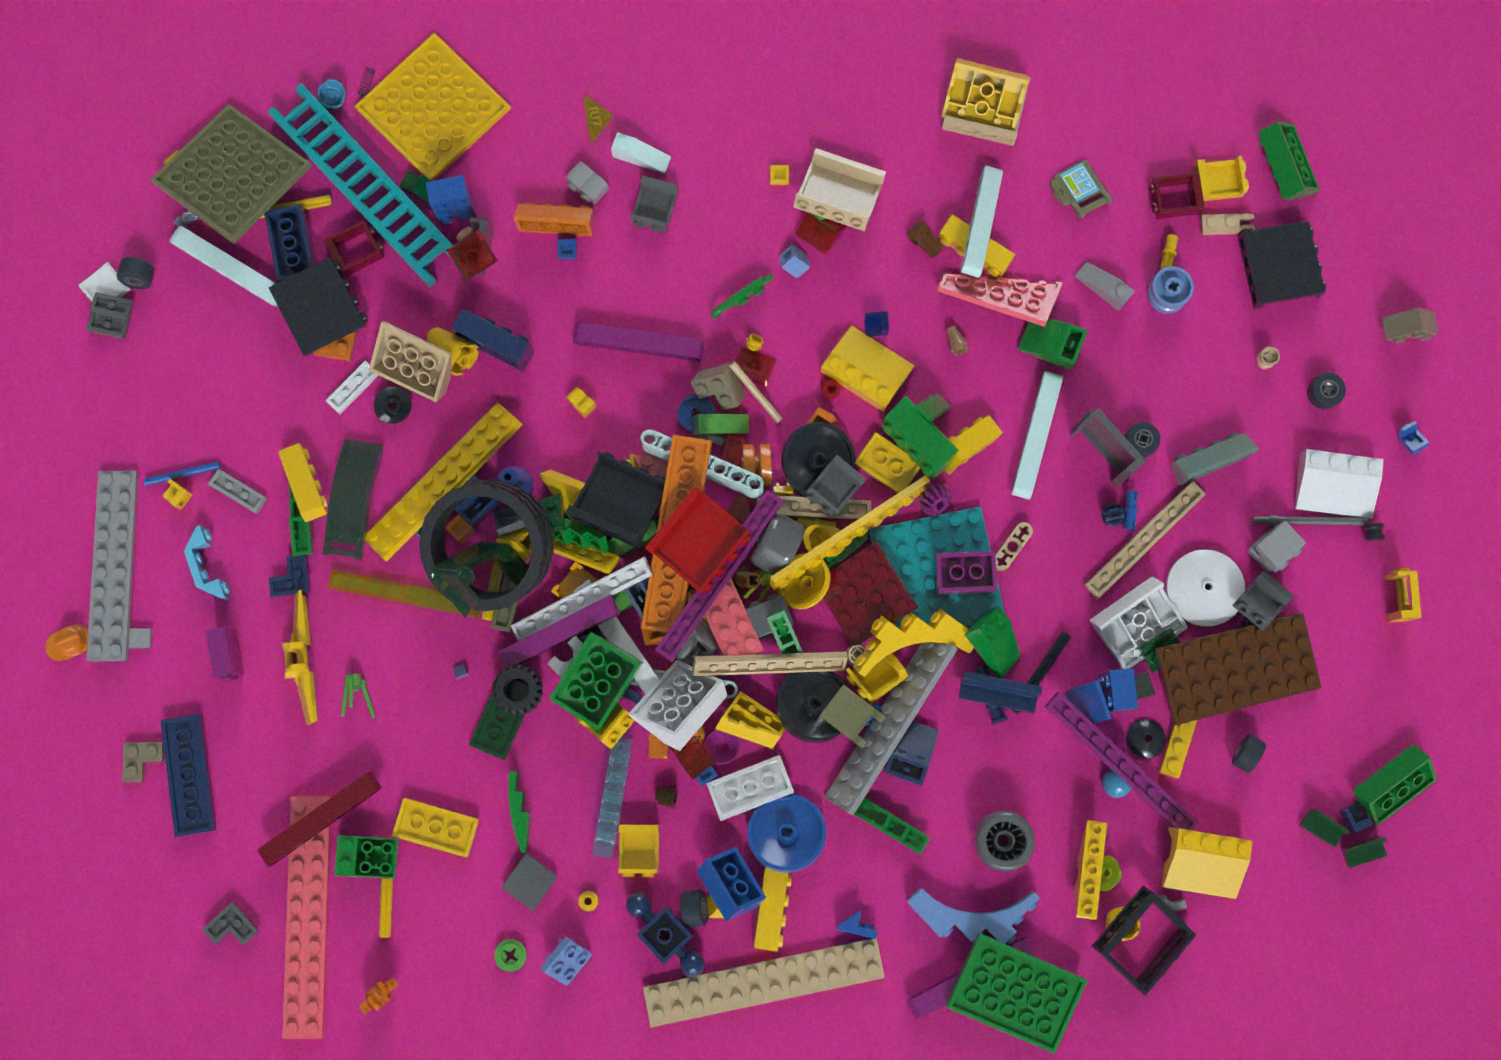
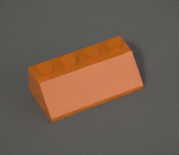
(554, 219)

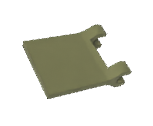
(850, 714)

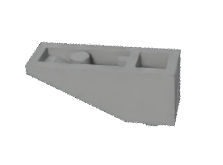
(1105, 285)

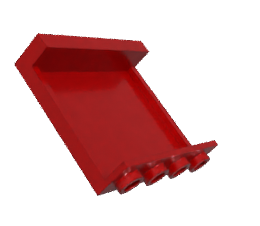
(699, 540)

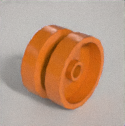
(758, 464)

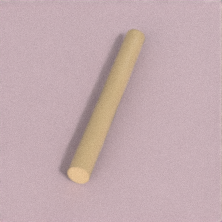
(755, 391)

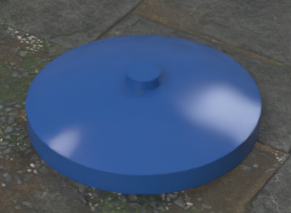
(787, 833)

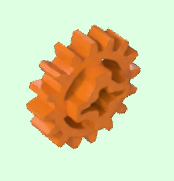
(378, 996)

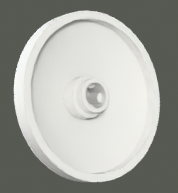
(1187, 587)

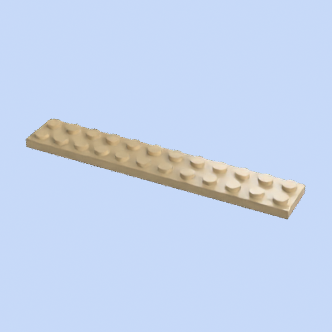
(763, 982)

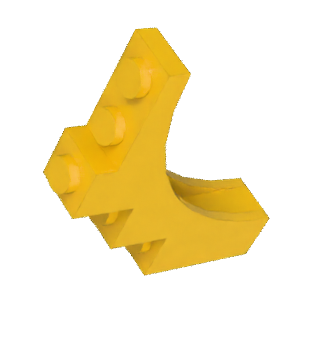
(913, 630)

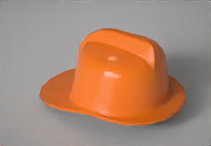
(67, 642)

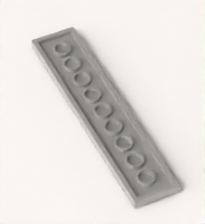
(112, 566)
(882, 738)

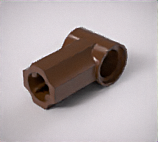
(921, 235)
(745, 578)

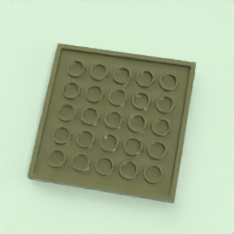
(231, 173)

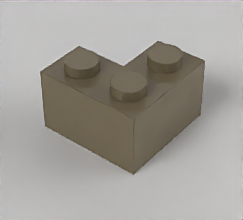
(1411, 323)
(722, 383)

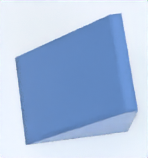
(460, 671)

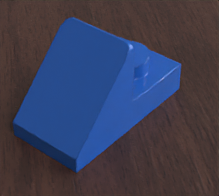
(852, 926)

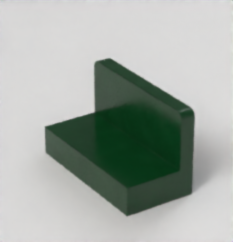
(1323, 827)
(1364, 851)

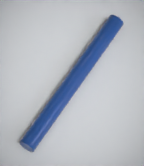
(182, 473)

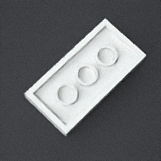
(750, 787)

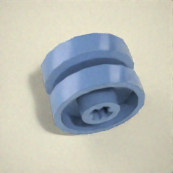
(1170, 289)

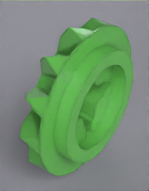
(501, 956)

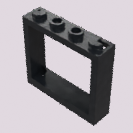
(1125, 921)

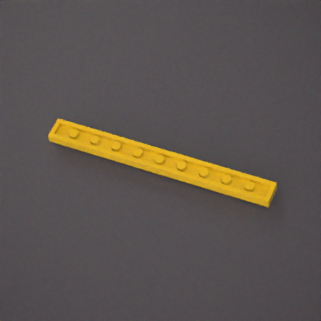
(845, 536)

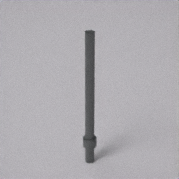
(1273, 519)

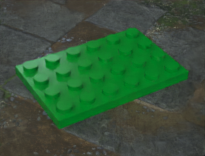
(1016, 993)

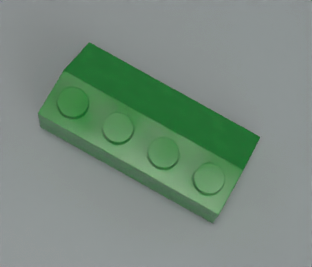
(1288, 161)
(919, 438)
(1395, 784)

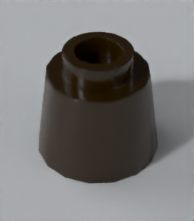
(667, 796)

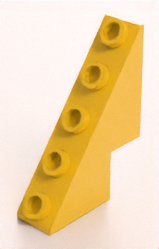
(564, 485)
(1090, 870)

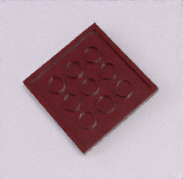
(864, 591)

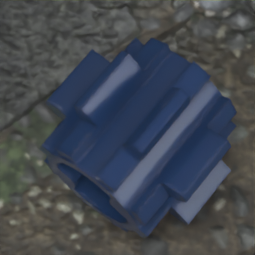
(1112, 514)

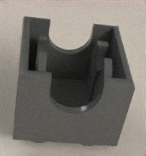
(758, 611)

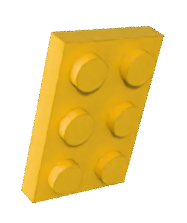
(887, 463)

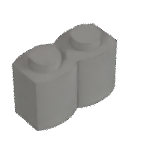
(587, 183)

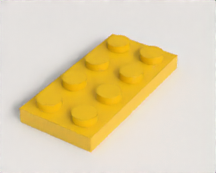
(435, 827)

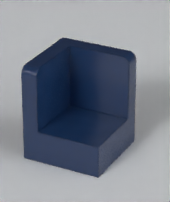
(1354, 818)

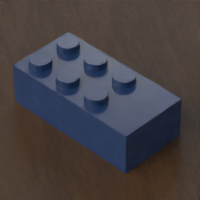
(290, 240)
(494, 340)

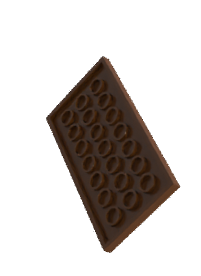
(1237, 669)

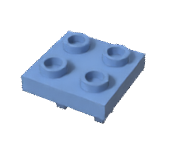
(566, 960)

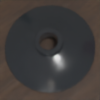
(386, 399)
(1136, 738)

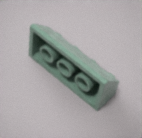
(1212, 458)

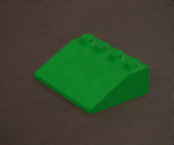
(596, 681)

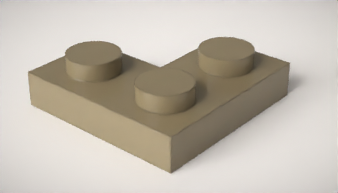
(135, 757)

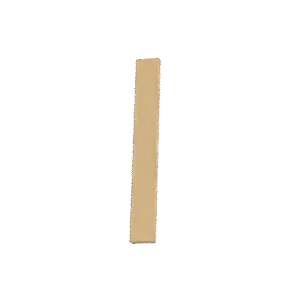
(1145, 539)
(769, 663)

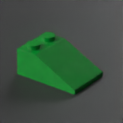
(995, 641)

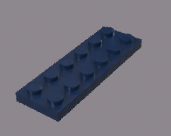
(188, 775)

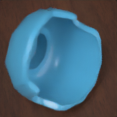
(331, 94)
(1114, 785)

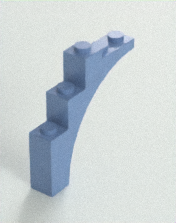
(997, 923)

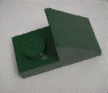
(415, 185)

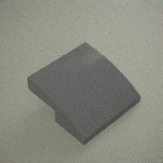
(110, 315)
(529, 882)

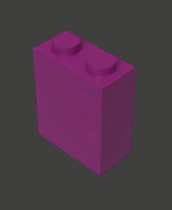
(224, 653)

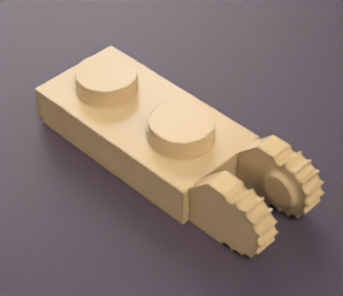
(1225, 224)

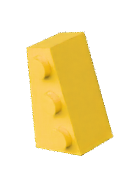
(973, 440)
(751, 722)

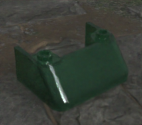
(456, 572)

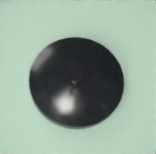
(811, 450)
(801, 702)

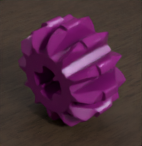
(935, 499)

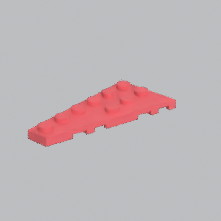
(1006, 295)

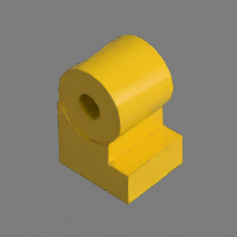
(581, 402)

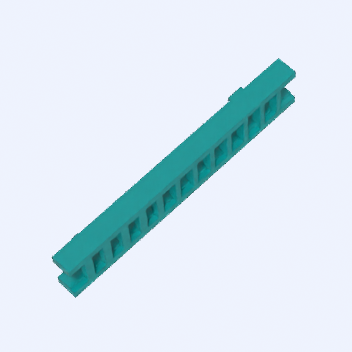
(372, 167)

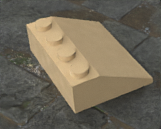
(411, 362)

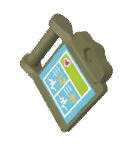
(1078, 185)

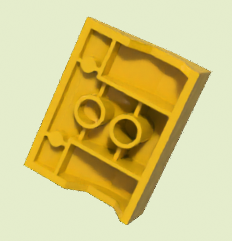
(985, 94)
(867, 368)
(1206, 863)

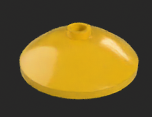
(797, 592)

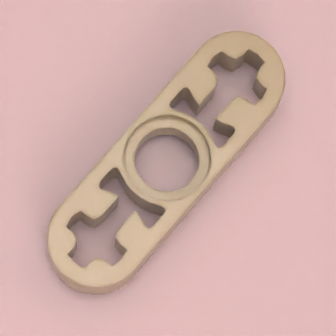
(1024, 538)

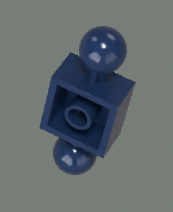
(691, 962)

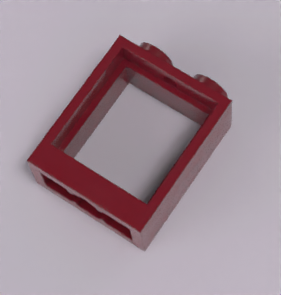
(1195, 193)
(348, 234)

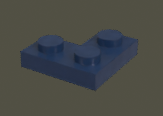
(295, 580)

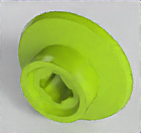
(1111, 873)

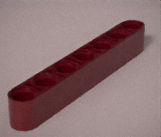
(319, 819)

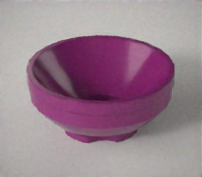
(733, 746)

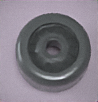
(777, 544)
(1019, 843)

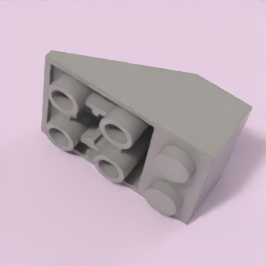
(699, 644)

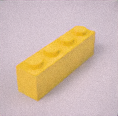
(955, 235)
(302, 482)
(771, 910)

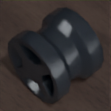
(1374, 532)

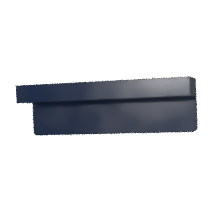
(999, 692)

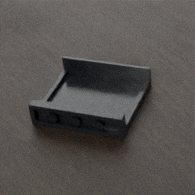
(1281, 263)
(318, 306)
(618, 499)

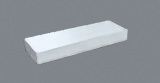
(351, 387)

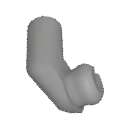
(717, 439)
(1174, 906)

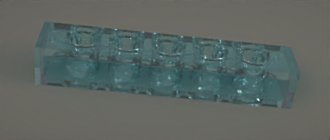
(613, 798)

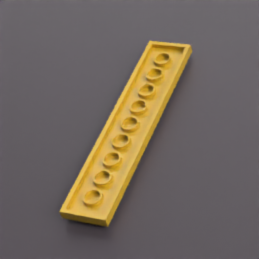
(442, 478)

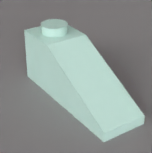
(639, 153)

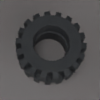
(501, 685)

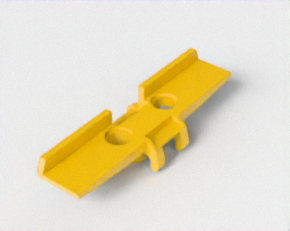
(300, 671)

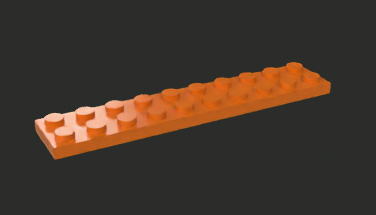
(667, 589)

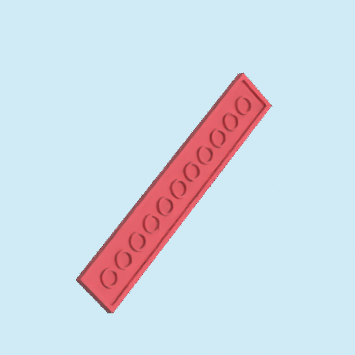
(727, 614)
(306, 929)

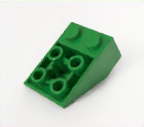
(1054, 343)
(366, 856)

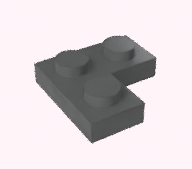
(231, 920)

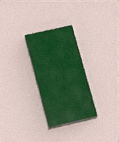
(499, 728)

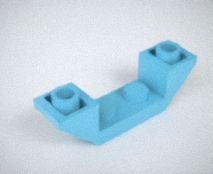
(200, 540)

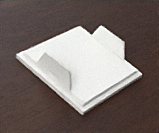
(104, 282)

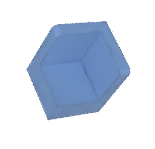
(794, 261)

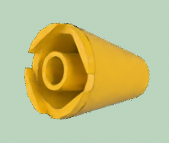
(463, 351)

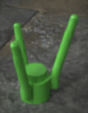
(353, 683)

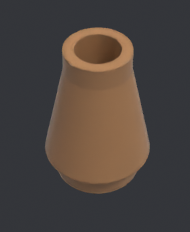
(957, 343)

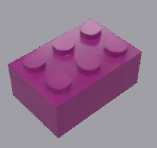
(965, 573)

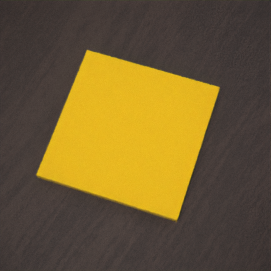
(432, 107)

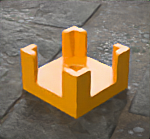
(574, 579)

